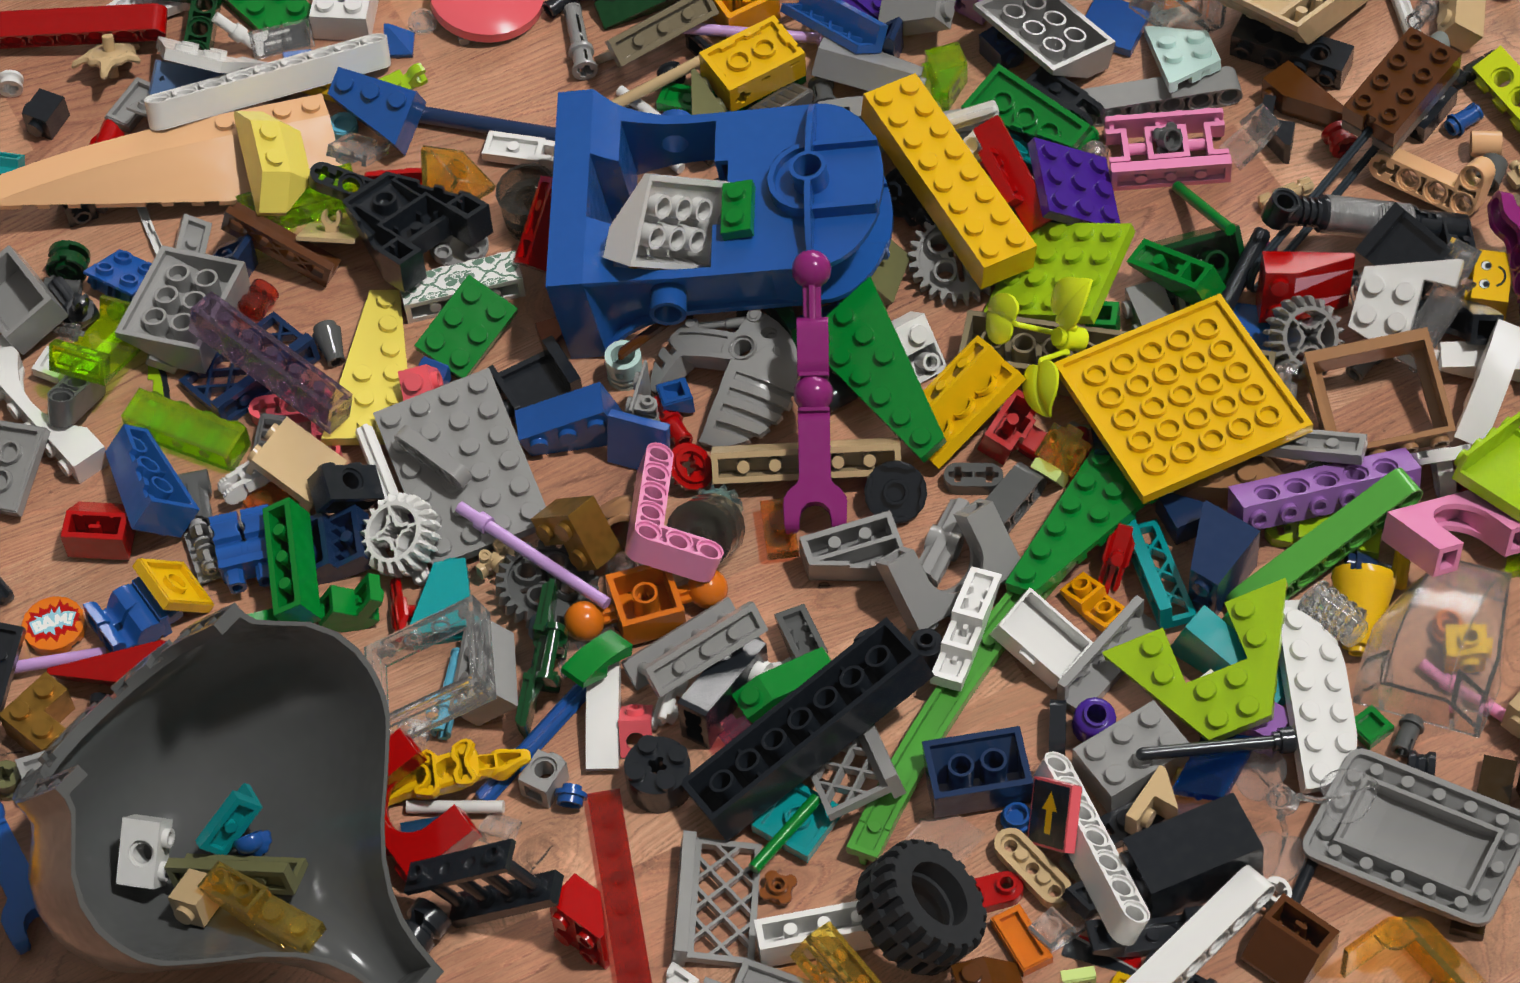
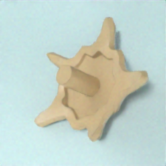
(109, 56)

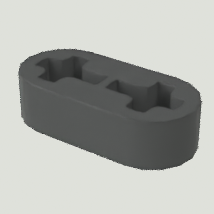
(972, 478)

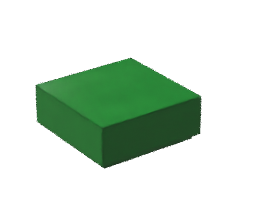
(1372, 727)

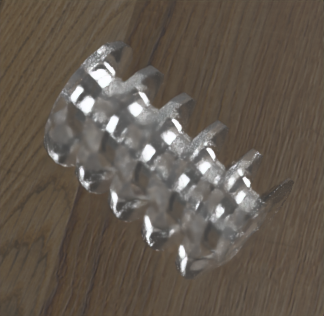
(1335, 613)

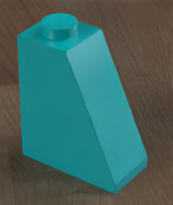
(445, 585)

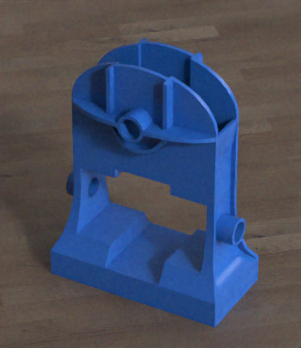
(815, 190)

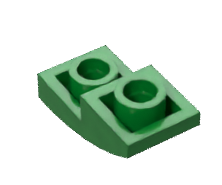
(593, 659)

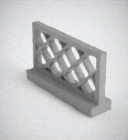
(882, 771)
(687, 897)

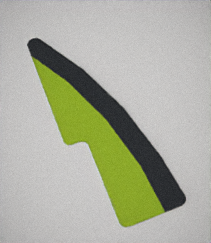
(160, 381)

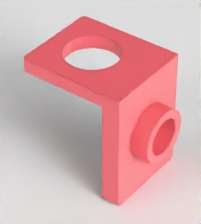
(634, 719)

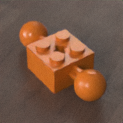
(642, 604)

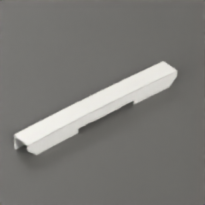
(149, 228)

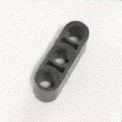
(71, 400)
(1017, 493)

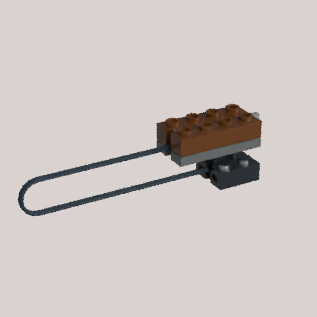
(1399, 99)

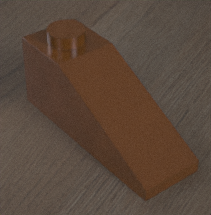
(1301, 96)

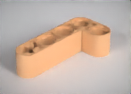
(1396, 172)

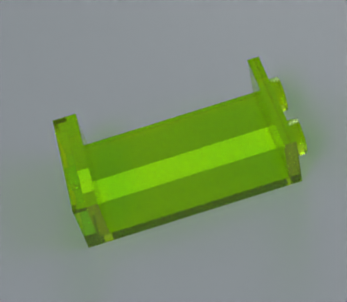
(99, 353)

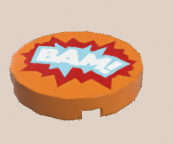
(54, 625)

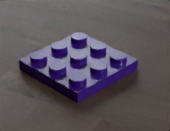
(1072, 184)

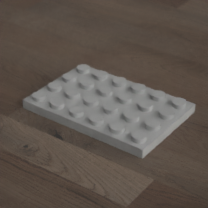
(475, 429)

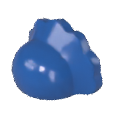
(254, 843)

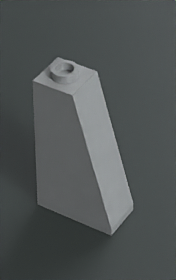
(860, 70)

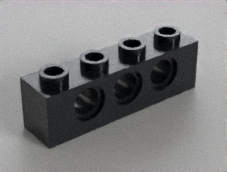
(1322, 60)

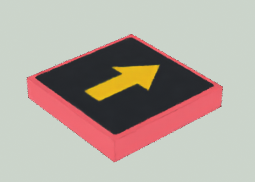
(1054, 814)

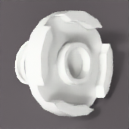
(1441, 467)

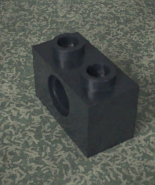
(341, 486)

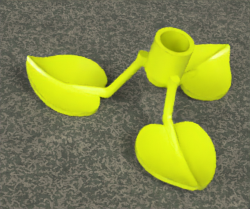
(1068, 304)

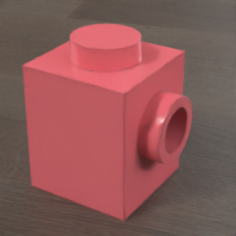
(419, 380)

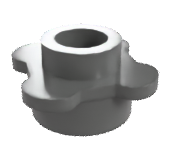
(1173, 135)

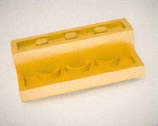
(969, 394)

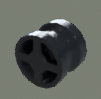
(1422, 762)

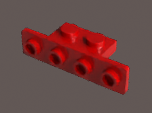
(1009, 172)

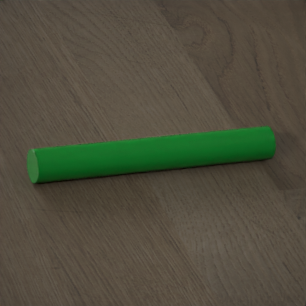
(784, 833)

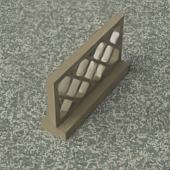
(656, 30)

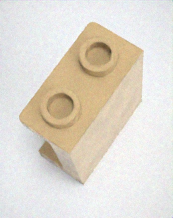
(291, 459)

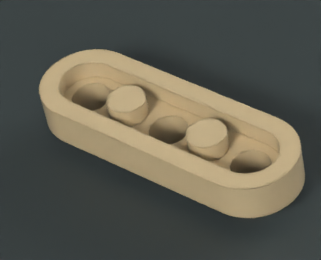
(1028, 857)

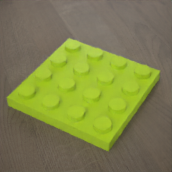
(1069, 251)

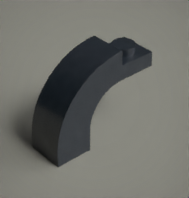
(1473, 322)

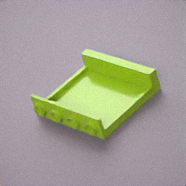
(1493, 467)

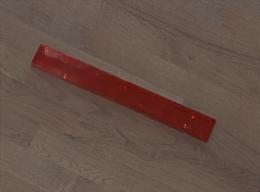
(619, 887)

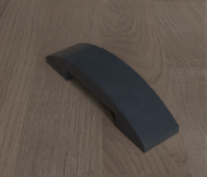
(1153, 936)

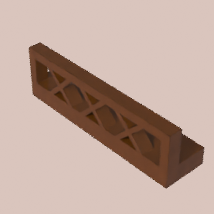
(281, 244)

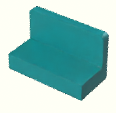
(230, 821)

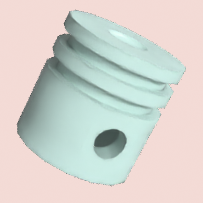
(622, 372)

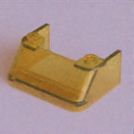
(1420, 941)

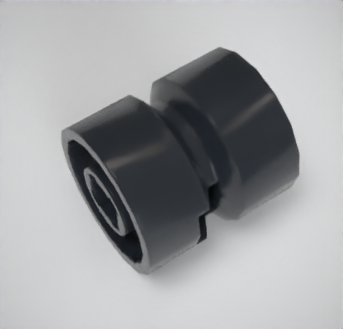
(427, 922)

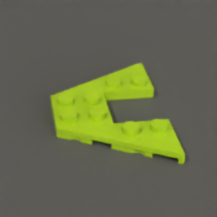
(1230, 697)

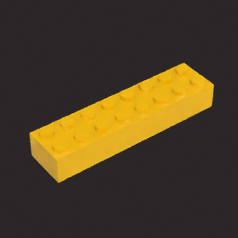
(948, 181)

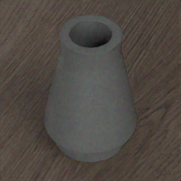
(329, 341)

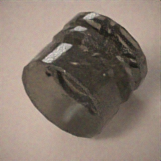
(516, 193)

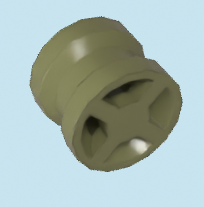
(8, 785)

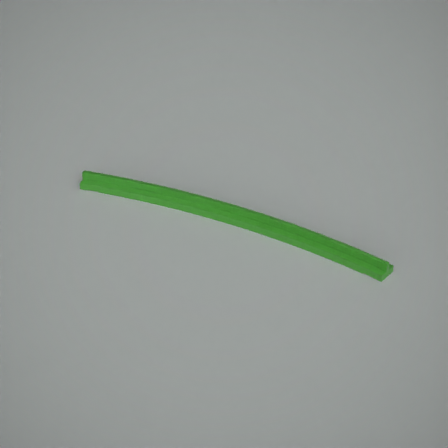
(931, 723)

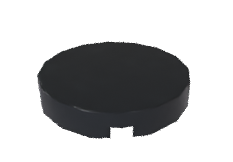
(896, 488)

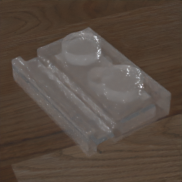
(356, 148)

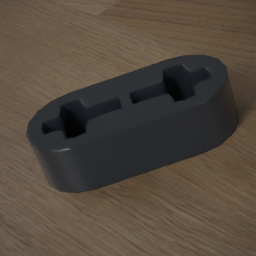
(1057, 726)

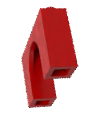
(446, 834)

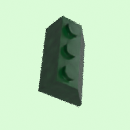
(1211, 246)

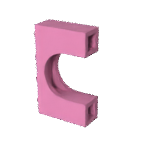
(1423, 529)

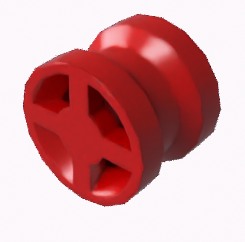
(1338, 139)

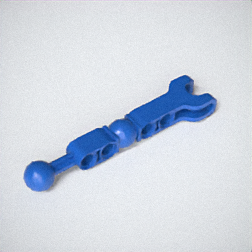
(14, 880)

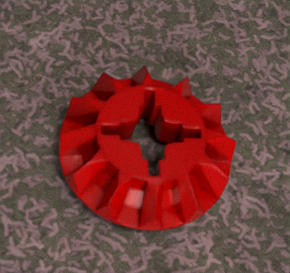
(698, 460)

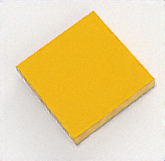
(173, 585)

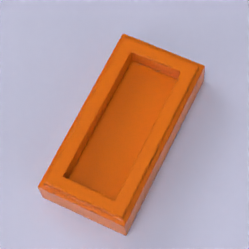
(1020, 944)

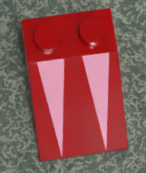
(1301, 274)

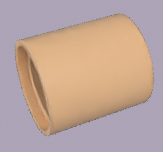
(1485, 142)

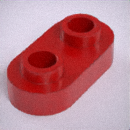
(997, 897)

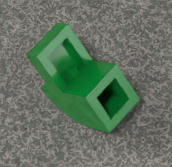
(352, 609)

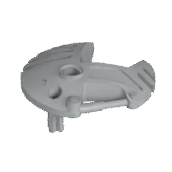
(753, 386)

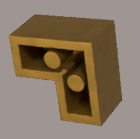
(582, 530)
(37, 713)

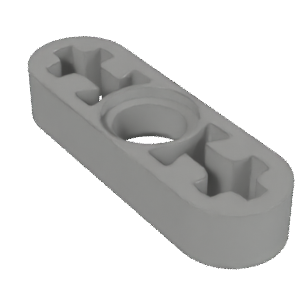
(433, 457)

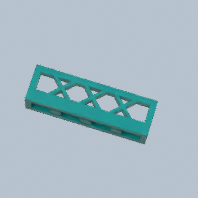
(1151, 576)

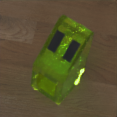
(947, 73)

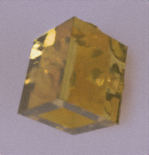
(1064, 448)

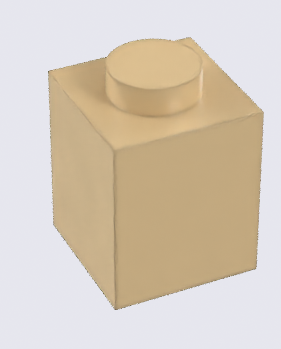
(189, 903)

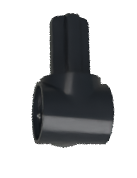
(78, 306)

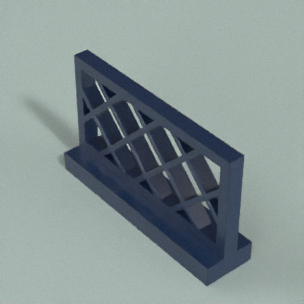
(237, 396)

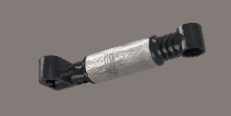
(1355, 215)

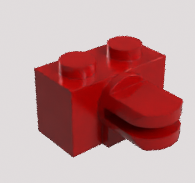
(1012, 431)

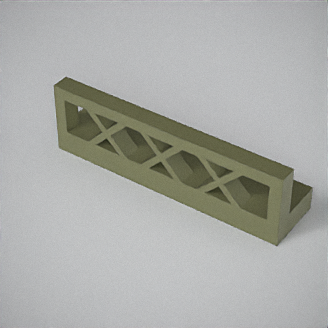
(270, 871)

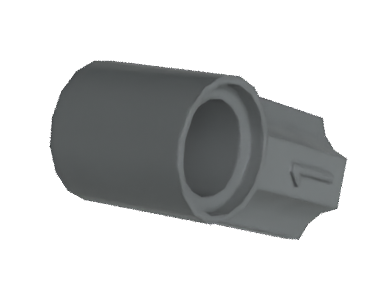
(200, 489)

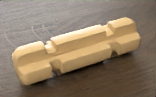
(1303, 187)

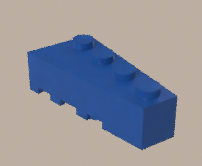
(148, 484)

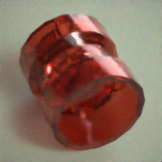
(259, 298)

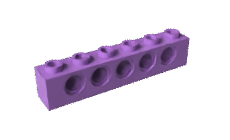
(1313, 490)

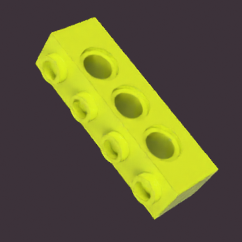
(1491, 73)

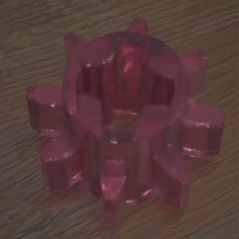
(732, 727)

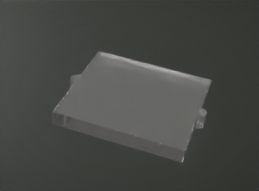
(949, 833)

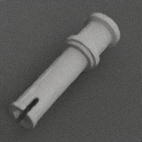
(580, 50)

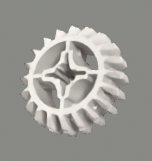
(409, 541)

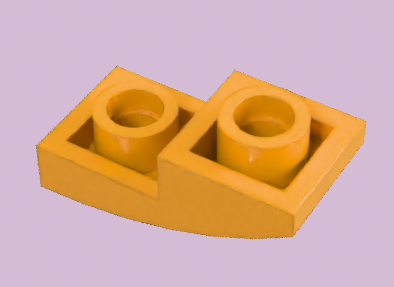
(1091, 601)

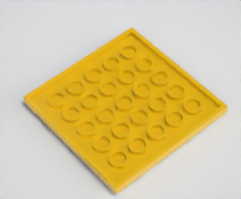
(1182, 398)

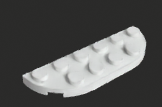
(1316, 699)

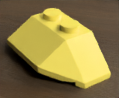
(273, 161)

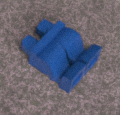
(239, 558)
(130, 617)

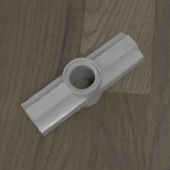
(943, 543)

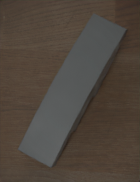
(798, 631)

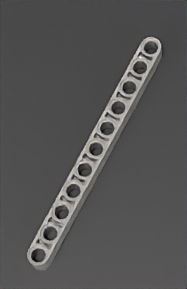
(1152, 96)

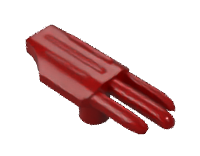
(1117, 554)
(400, 610)

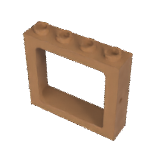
(1412, 342)

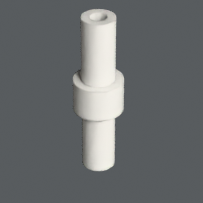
(236, 31)

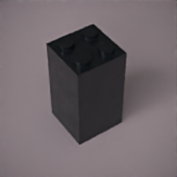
(1191, 855)

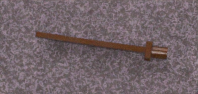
(642, 338)

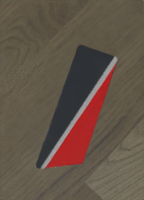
(1081, 950)

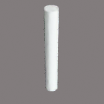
(468, 806)

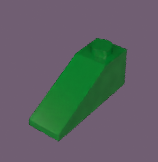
(1177, 272)
(777, 683)

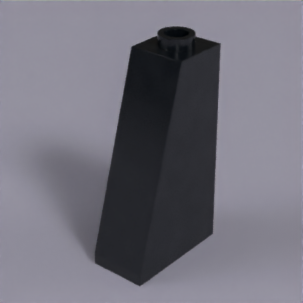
(710, 696)

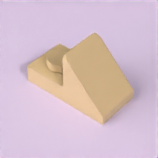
(1154, 799)

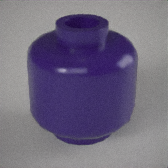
(1092, 717)

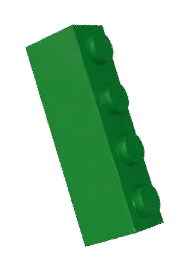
(291, 562)

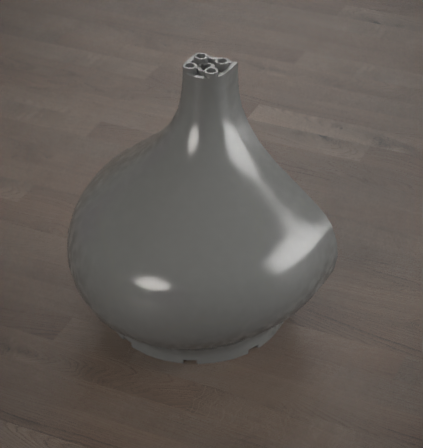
(185, 727)

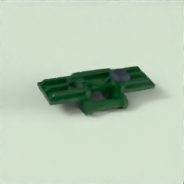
(550, 644)

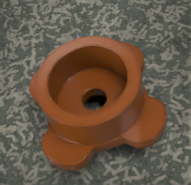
(778, 896)

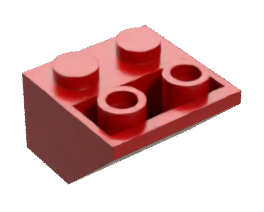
(97, 531)
(581, 921)

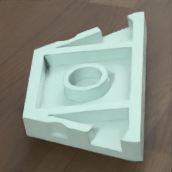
(1182, 54)

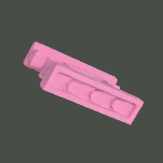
(1167, 168)

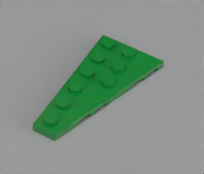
(876, 368)
(1081, 519)

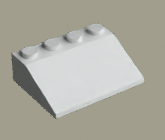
(666, 223)

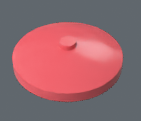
(487, 19)

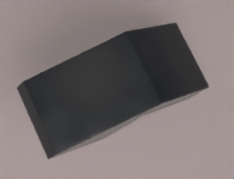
(1283, 139)

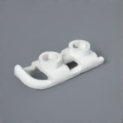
(665, 707)

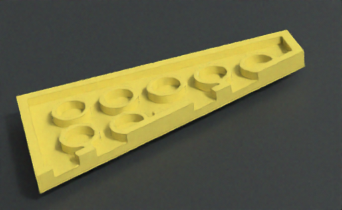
(372, 366)

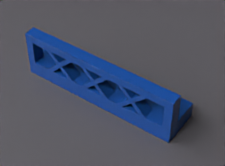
(840, 23)

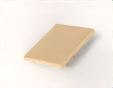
(329, 231)

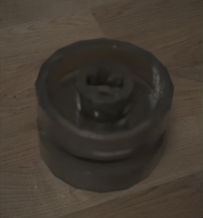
(711, 518)

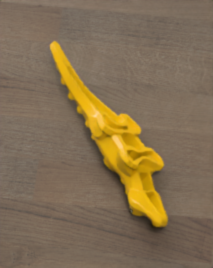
(457, 771)

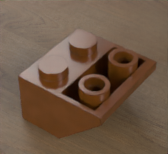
(1290, 943)

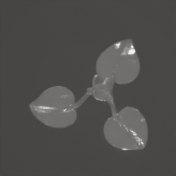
(1345, 792)

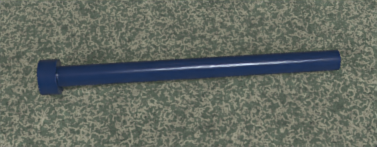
(483, 124)

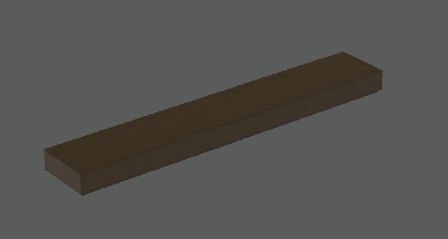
(1496, 783)

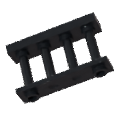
(489, 902)

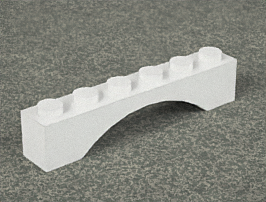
(75, 447)

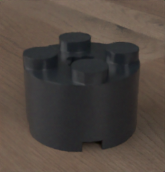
(655, 773)

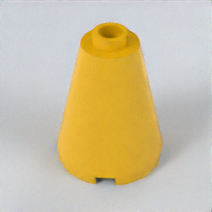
(1370, 589)

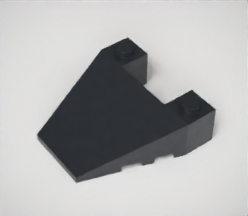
(406, 219)

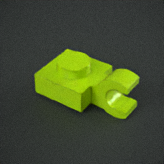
(411, 79)

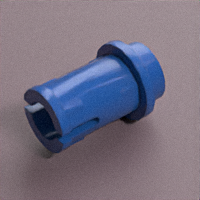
(1460, 121)

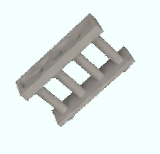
(694, 646)

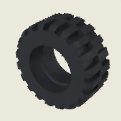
(921, 907)

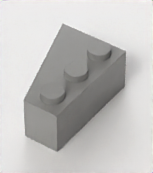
(850, 549)

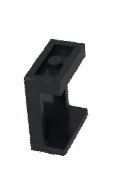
(1403, 239)
(536, 378)

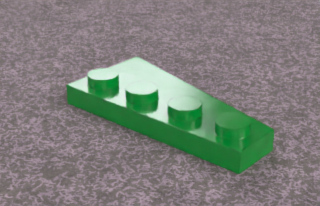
(1029, 110)

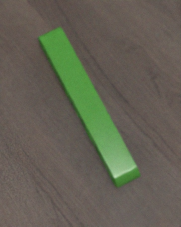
(1335, 536)

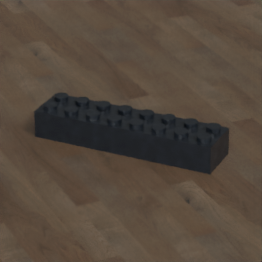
(807, 728)

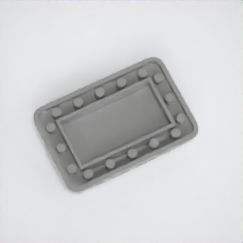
(1423, 842)

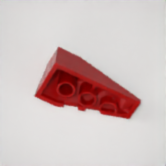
(104, 668)

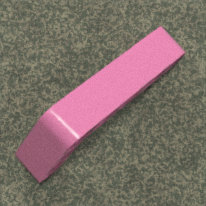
(661, 545)

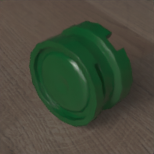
(68, 260)

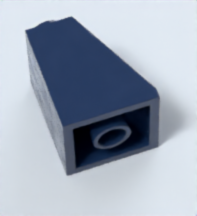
(1221, 557)

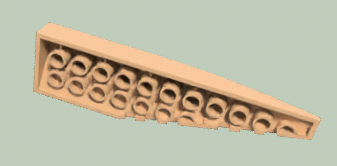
(164, 166)

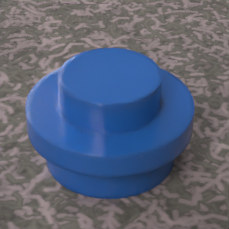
(570, 796)
(1015, 816)

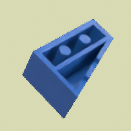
(380, 105)
(566, 421)

